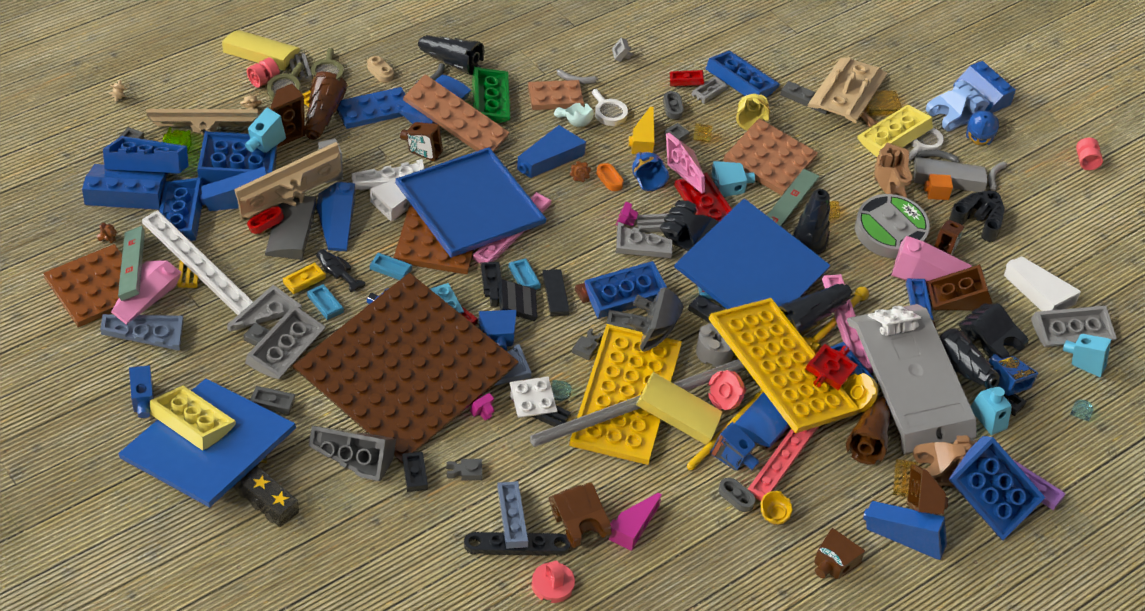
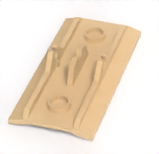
(848, 88)
(202, 118)
(289, 182)

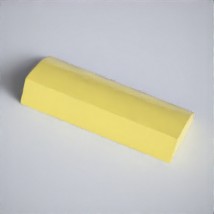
(258, 48)
(896, 129)
(679, 408)
(191, 417)

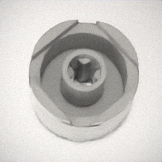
(712, 347)

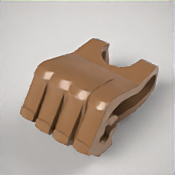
(893, 169)
(943, 457)

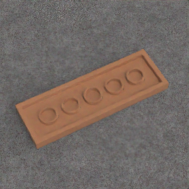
(455, 115)

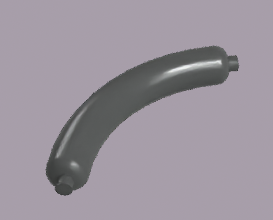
(438, 73)
(938, 153)

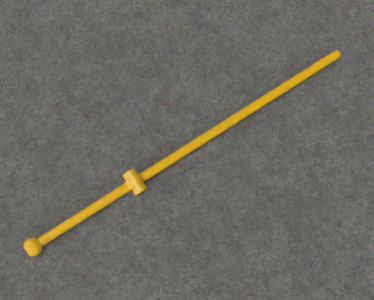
(861, 294)

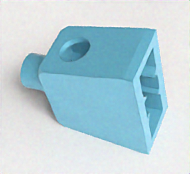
(265, 131)
(730, 178)
(1089, 353)
(992, 409)

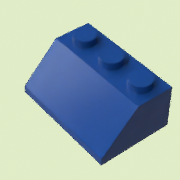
(990, 84)

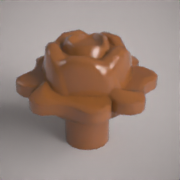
(580, 171)
(107, 232)

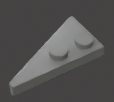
(268, 306)

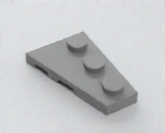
(637, 243)

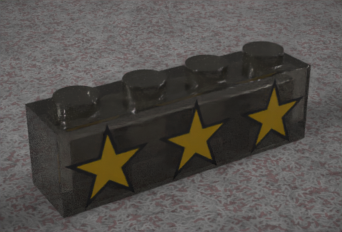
(267, 496)

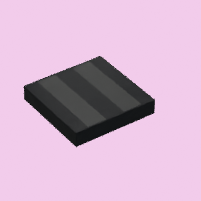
(518, 298)

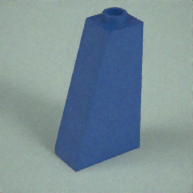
(550, 152)
(221, 194)
(908, 527)

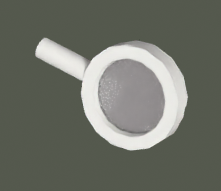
(609, 111)
(929, 141)

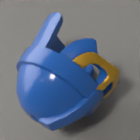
(982, 126)
(649, 171)

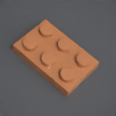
(554, 94)

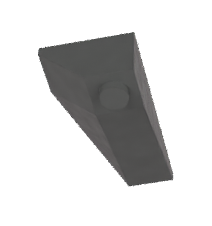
(360, 452)

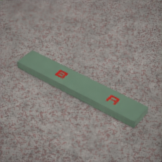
(793, 197)
(131, 263)

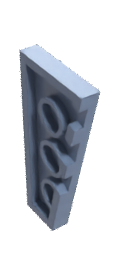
(148, 329)

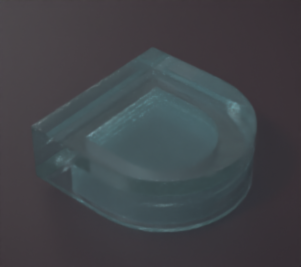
(561, 390)
(1082, 410)

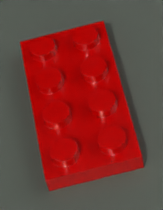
(709, 203)

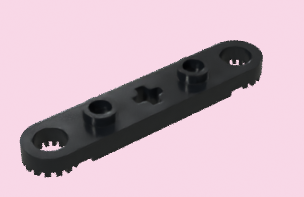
(538, 544)

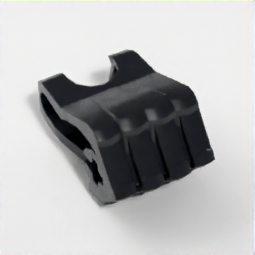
(684, 226)
(994, 330)

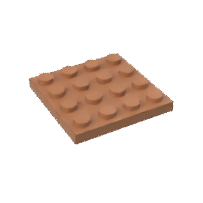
(771, 156)

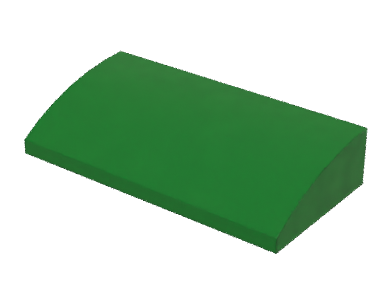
(491, 93)

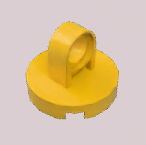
(862, 390)

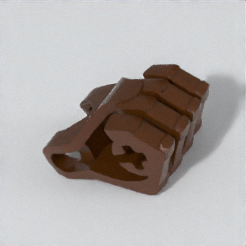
(580, 512)

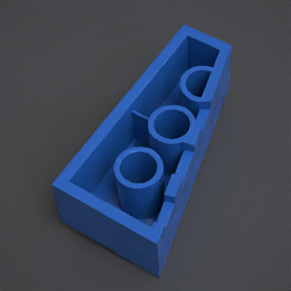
(145, 155)

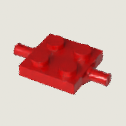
(831, 366)

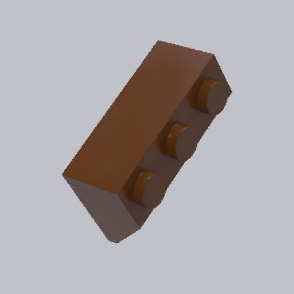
(290, 106)
(925, 493)

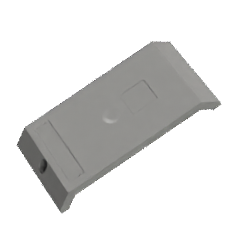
(917, 381)

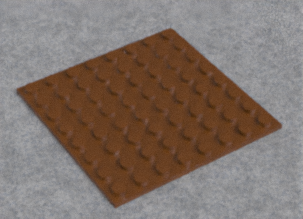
(406, 365)

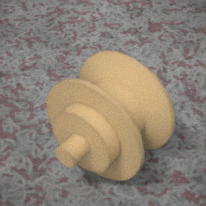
(118, 89)

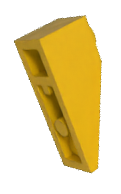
(643, 134)

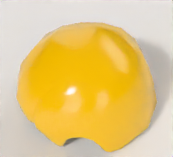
(776, 507)

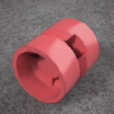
(261, 73)
(1089, 154)

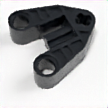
(986, 204)

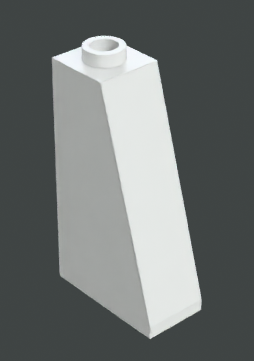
(1041, 286)

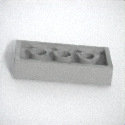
(963, 176)
(1057, 326)
(284, 343)

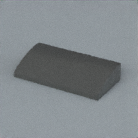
(291, 235)

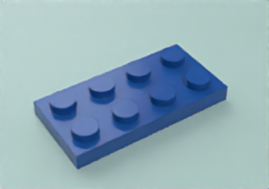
(371, 107)

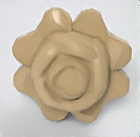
(250, 102)

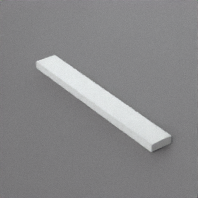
(197, 262)

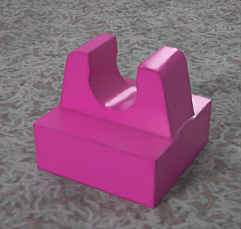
(627, 215)
(483, 407)

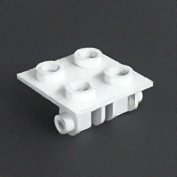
(895, 320)
(533, 397)

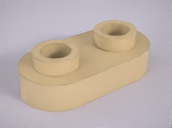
(380, 69)

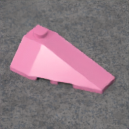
(684, 162)
(924, 261)
(156, 281)

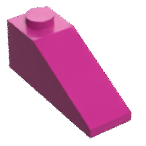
(633, 521)

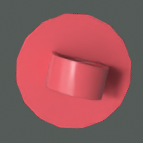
(726, 390)
(553, 582)

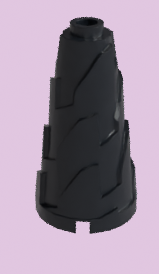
(454, 52)
(814, 222)
(814, 308)
(968, 358)

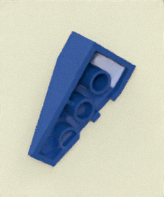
(335, 211)

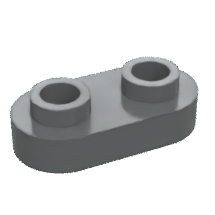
(673, 105)
(738, 494)

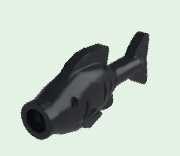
(338, 268)

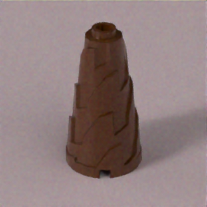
(323, 102)
(870, 437)

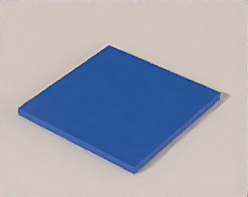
(470, 201)
(751, 260)
(215, 470)

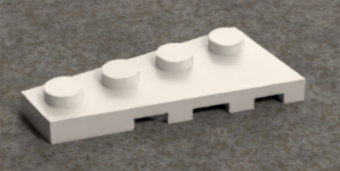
(372, 178)

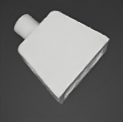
(389, 200)

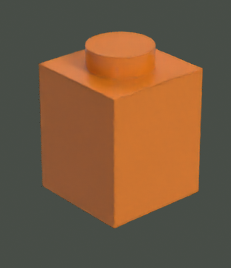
(938, 186)

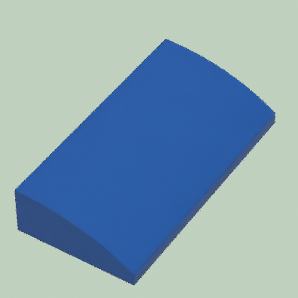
(741, 75)
(449, 83)
(183, 205)
(619, 289)
(762, 422)

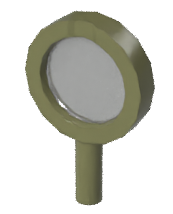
(328, 65)
(283, 80)

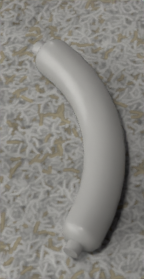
(582, 80)
(991, 177)

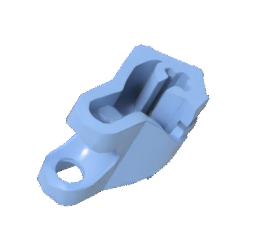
(957, 105)

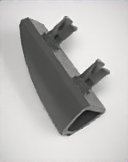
(661, 317)

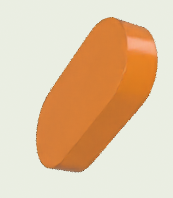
(610, 177)

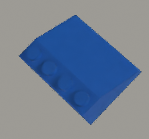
(226, 156)
(123, 188)
(995, 486)

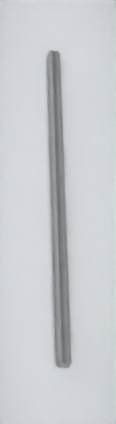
(624, 407)

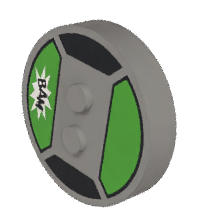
(887, 220)

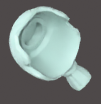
(576, 114)

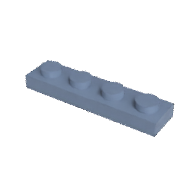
(512, 515)

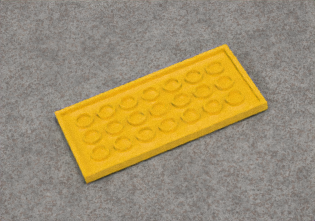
(777, 362)
(617, 376)

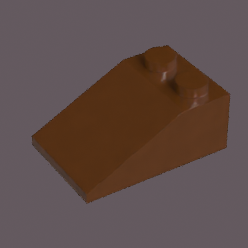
(960, 290)

